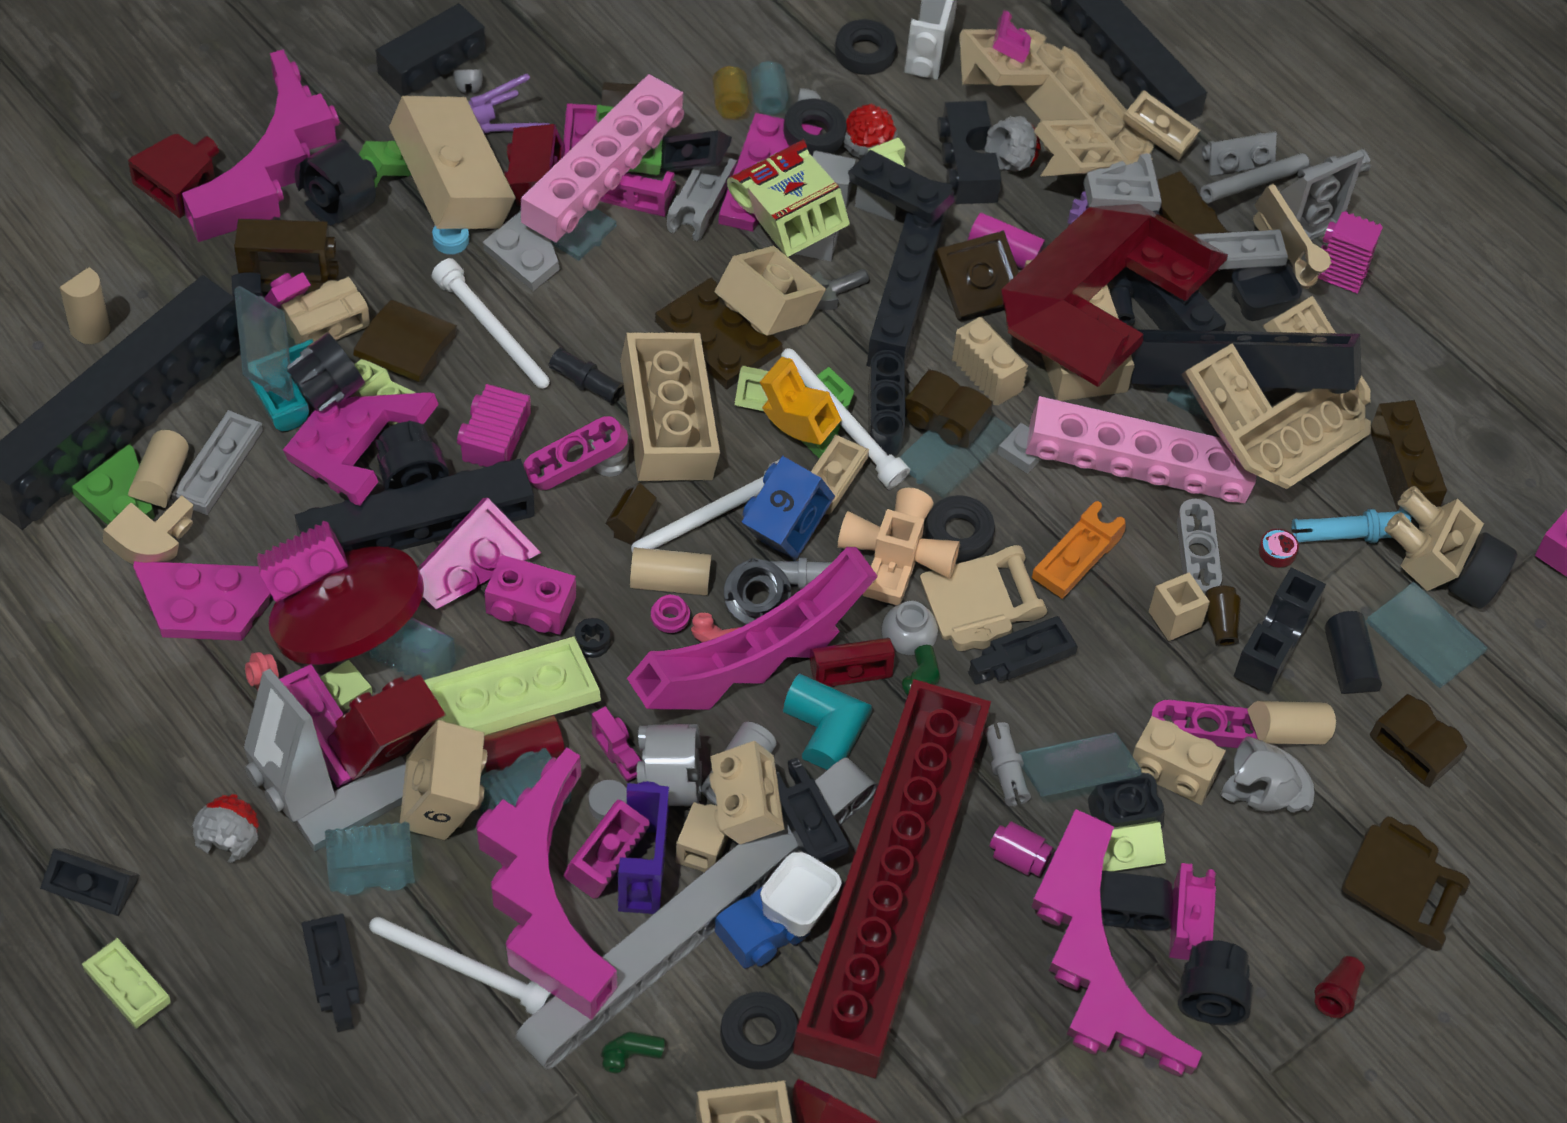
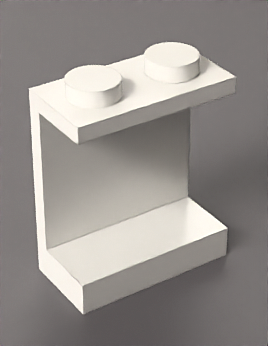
(930, 38)

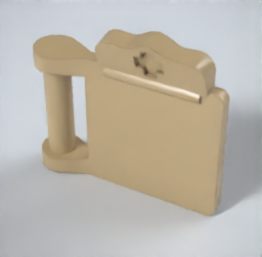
(1276, 215)
(974, 602)

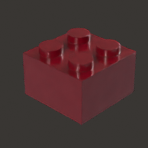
(384, 725)

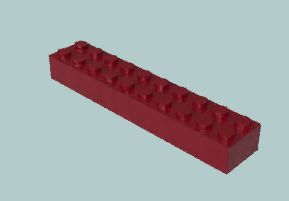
(892, 880)

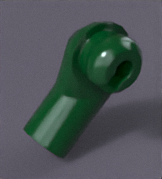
(927, 668)
(627, 1045)

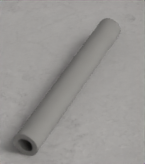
(1254, 177)

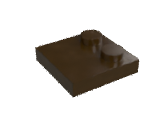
(976, 273)

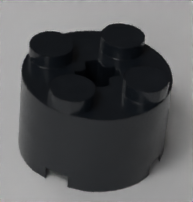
(336, 182)

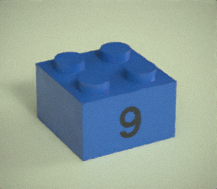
(787, 507)

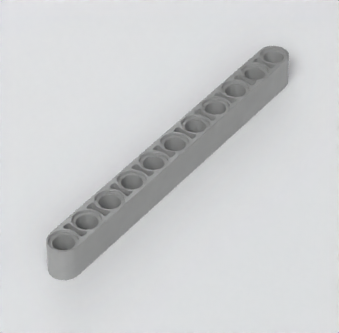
(686, 922)

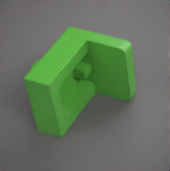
(385, 158)

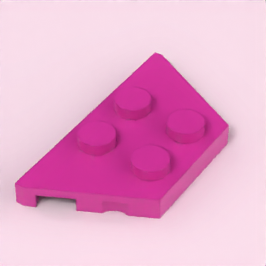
(203, 598)

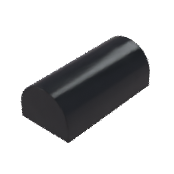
(1352, 653)

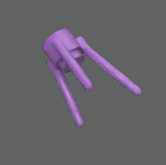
(483, 106)

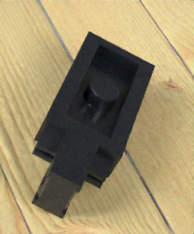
(1023, 651)
(332, 967)

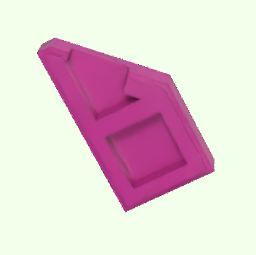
(1010, 40)

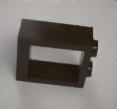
(286, 237)

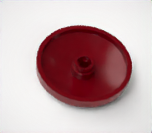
(349, 608)

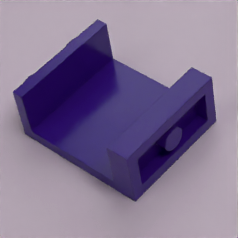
(642, 878)

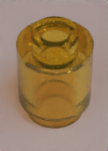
(730, 92)

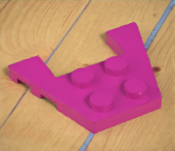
(341, 433)

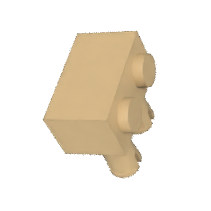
(1440, 544)

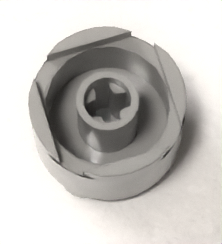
(672, 760)

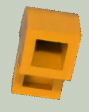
(796, 409)

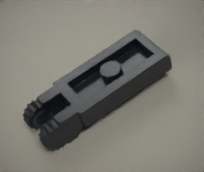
(810, 816)

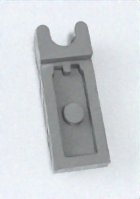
(700, 197)

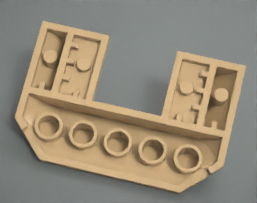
(1076, 110)
(1296, 433)

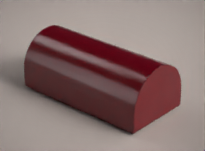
(853, 662)
(509, 744)

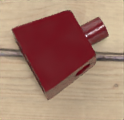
(173, 168)

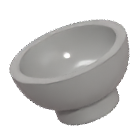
(910, 627)

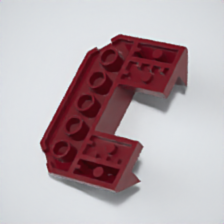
(1051, 296)

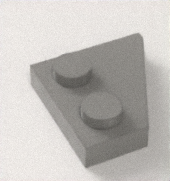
(1124, 185)
(523, 252)

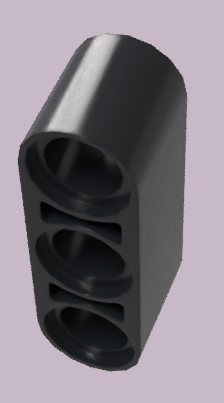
(887, 401)
(1135, 901)

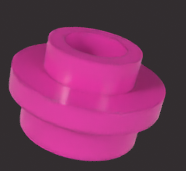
(670, 605)

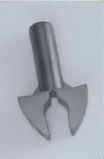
(829, 300)

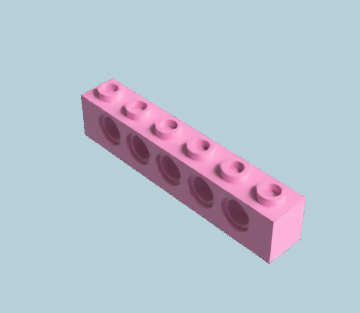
(602, 158)
(1137, 450)

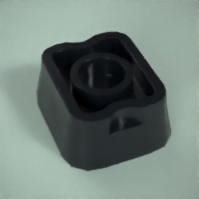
(1265, 291)
(1127, 802)

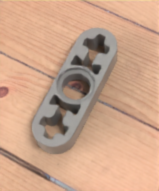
(1204, 535)

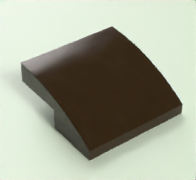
(404, 340)

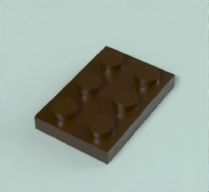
(725, 334)

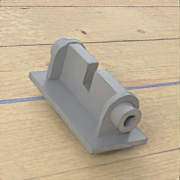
(1240, 153)

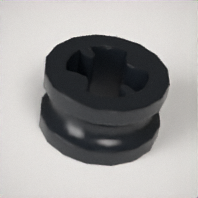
(592, 627)

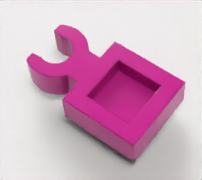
(286, 288)
(612, 738)

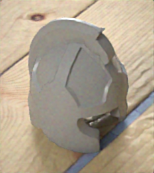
(1268, 778)

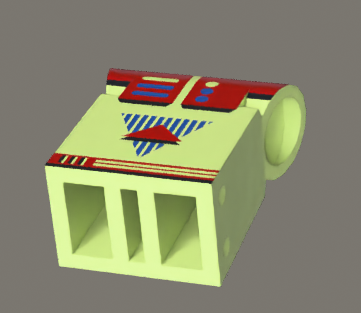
(791, 198)

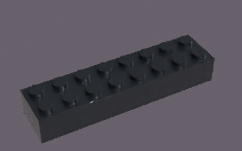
(115, 399)

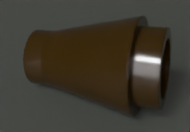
(1224, 614)

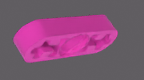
(589, 458)
(1221, 714)

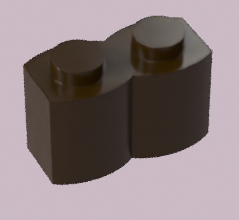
(948, 408)
(1418, 740)

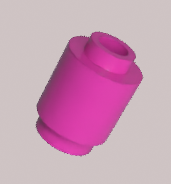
(1021, 849)

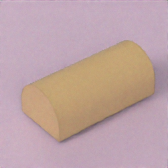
(1160, 125)
(86, 307)
(840, 466)
(160, 468)
(670, 571)
(1292, 722)

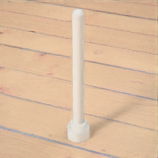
(450, 277)
(890, 469)
(701, 515)
(531, 994)

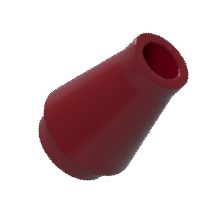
(1339, 989)

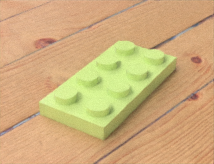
(517, 688)

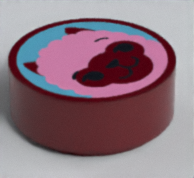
(1278, 548)

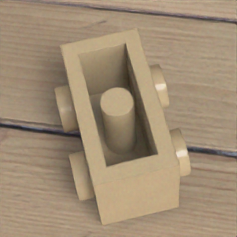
(1178, 759)
(746, 793)

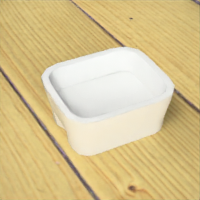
(799, 892)

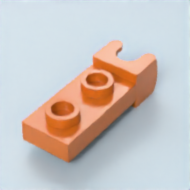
(1078, 551)

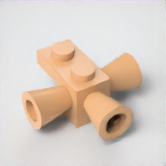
(899, 545)

